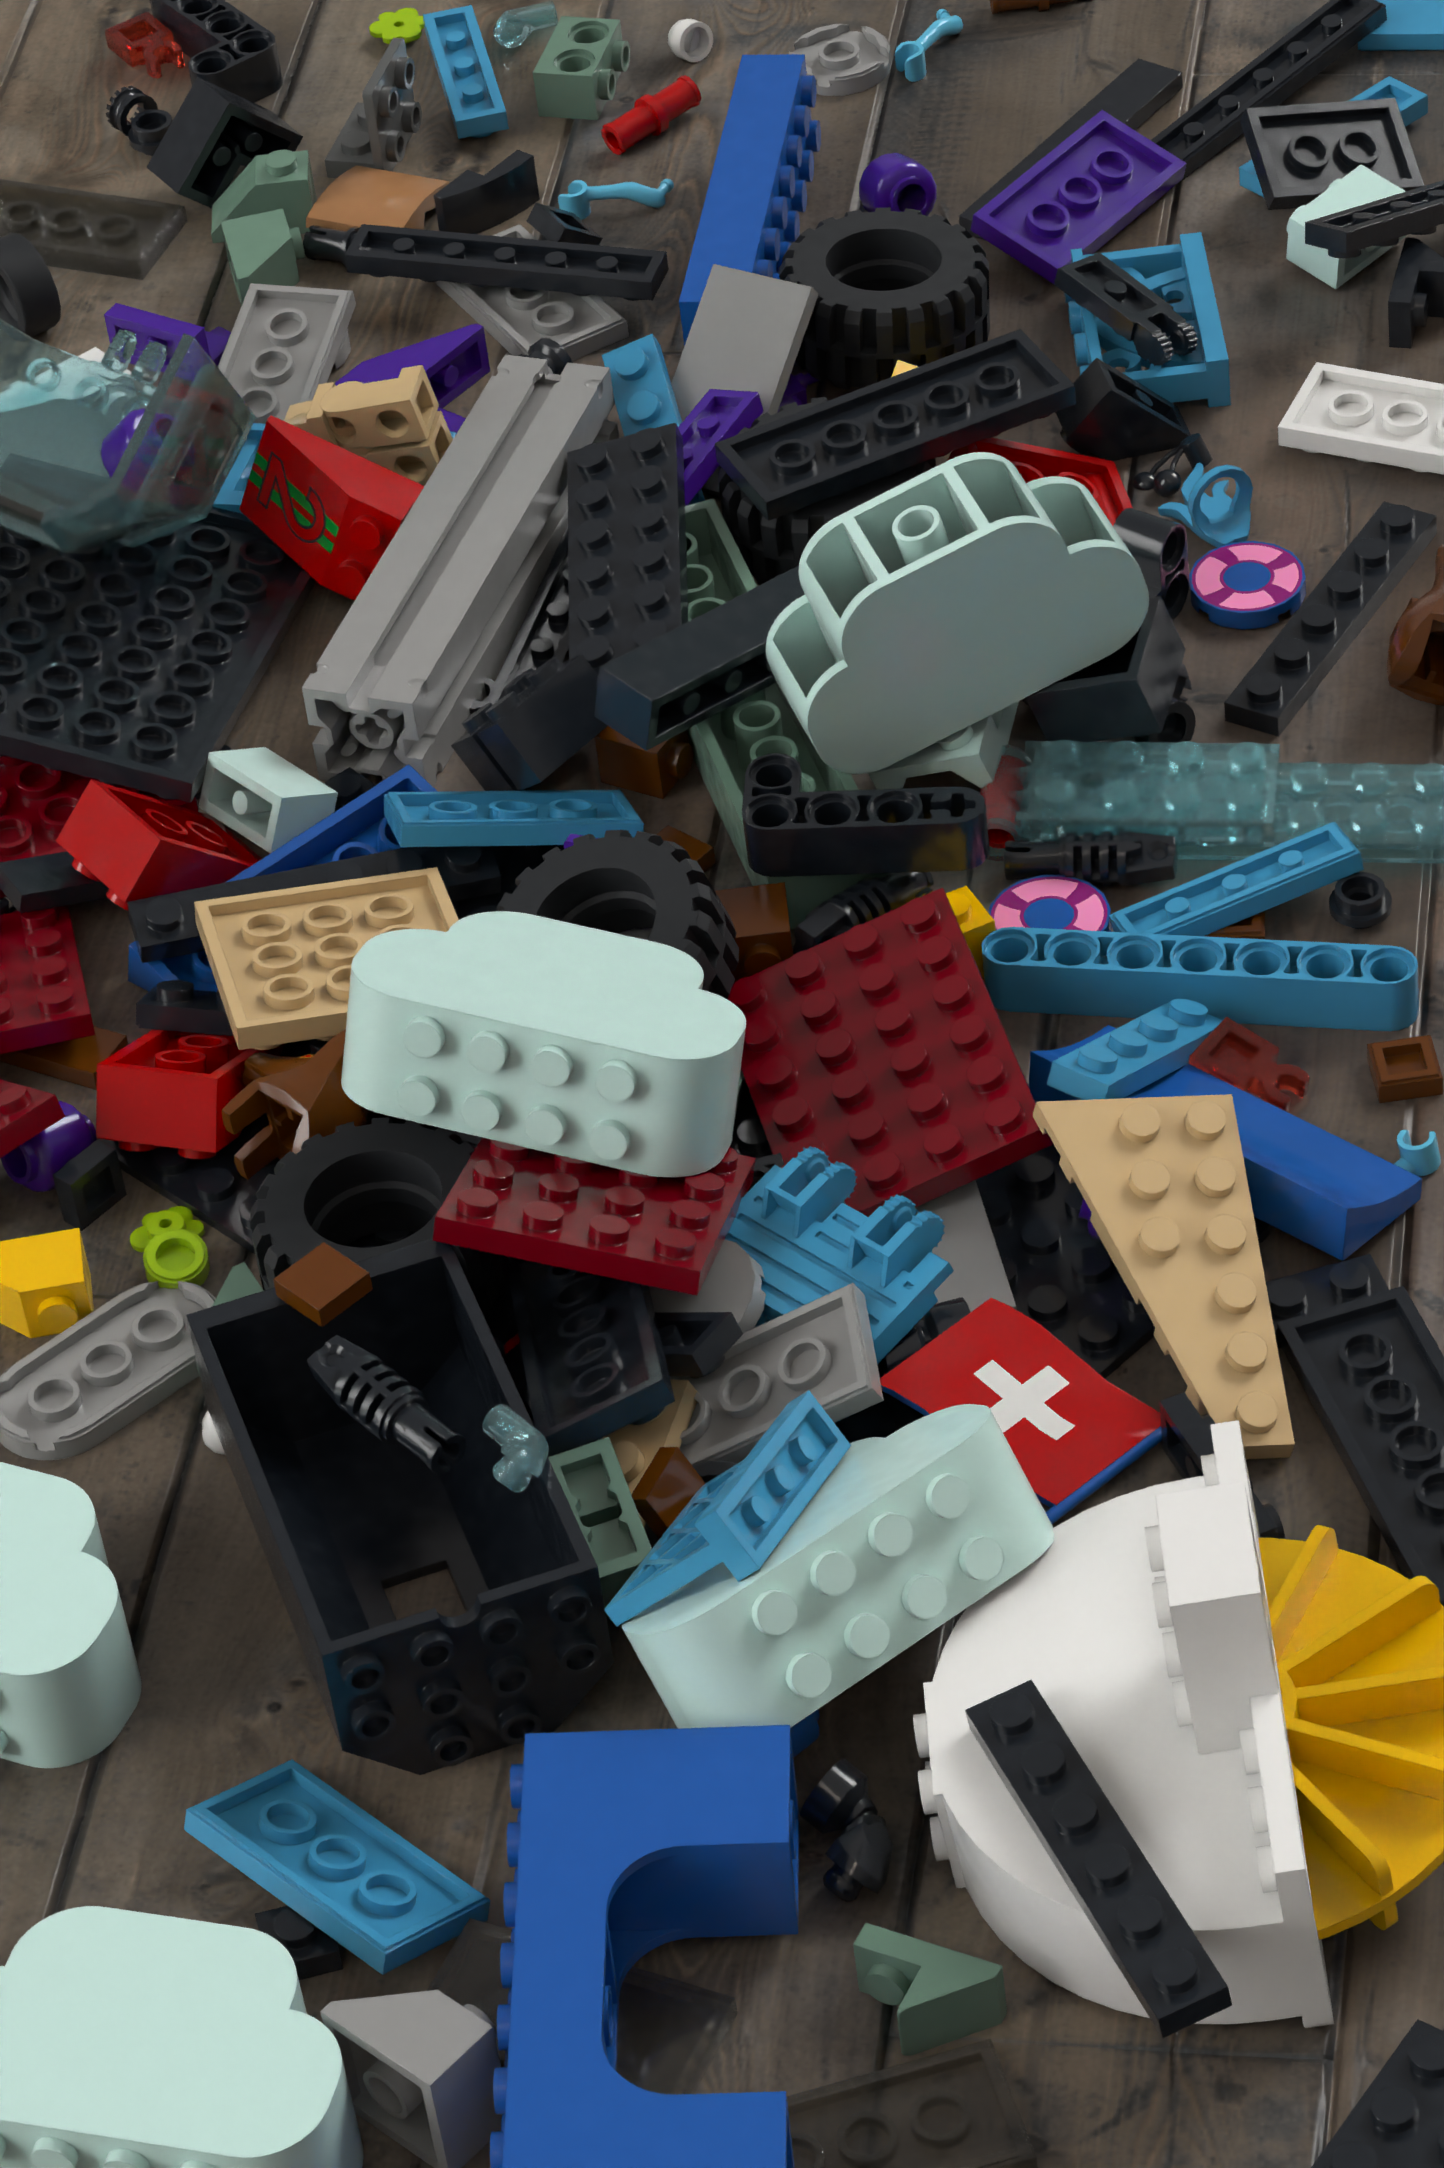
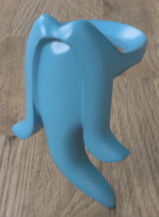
(1218, 517)

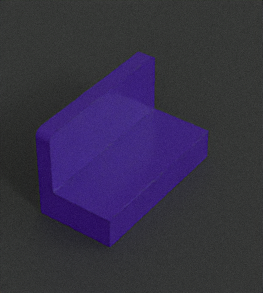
(160, 329)

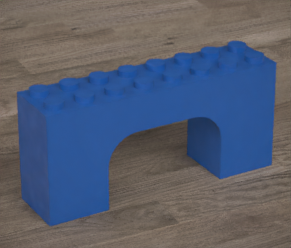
(615, 1855)

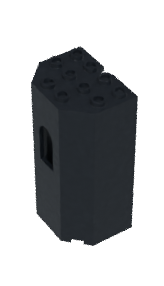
(365, 1515)

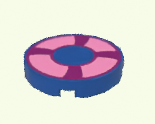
(1247, 584)
(1052, 904)

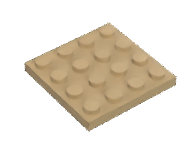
(290, 951)

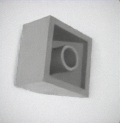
(420, 2071)

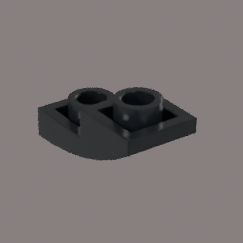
(484, 201)

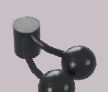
(1169, 481)

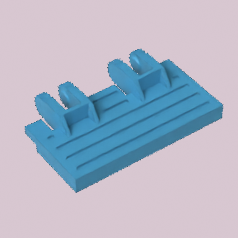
(817, 1244)

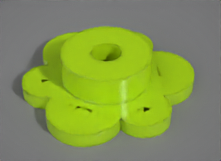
(402, 24)
(157, 1222)

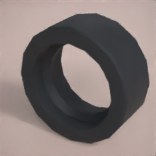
(26, 287)

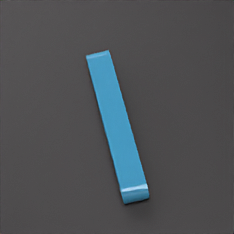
(1229, 976)

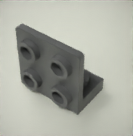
(384, 121)

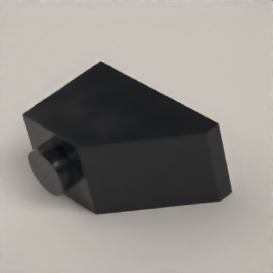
(1119, 416)

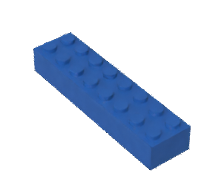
(756, 175)

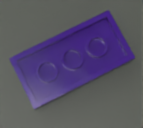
(1078, 195)

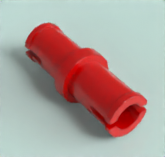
(651, 115)

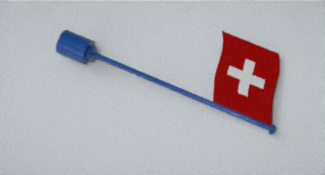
(1053, 1408)

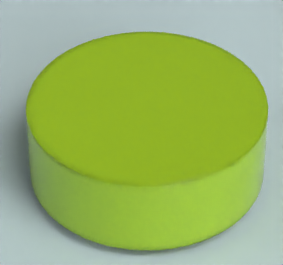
(176, 1257)

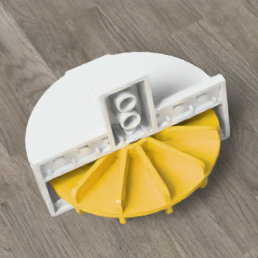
(1242, 1710)

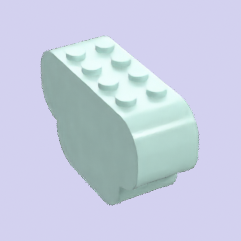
(948, 608)
(547, 1041)
(866, 1570)
(62, 1626)
(164, 2050)

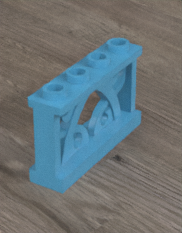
(1171, 273)

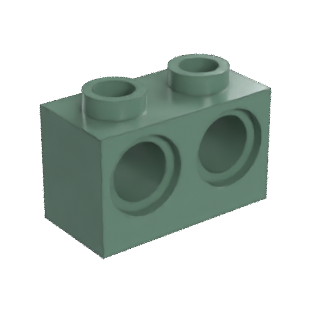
(580, 67)
(603, 1511)

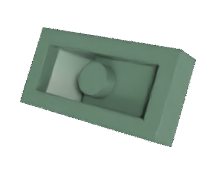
(938, 1989)

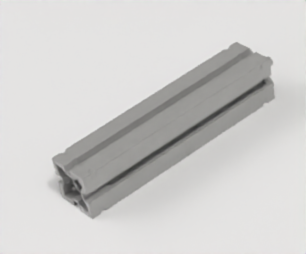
(456, 575)

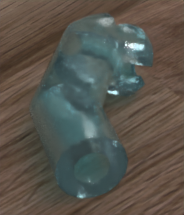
(518, 23)
(522, 1446)

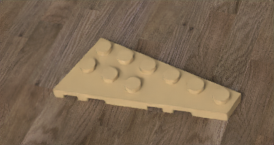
(1184, 1238)

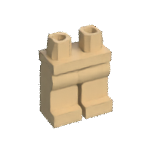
(381, 421)

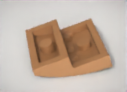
(375, 198)

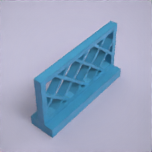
(742, 1510)

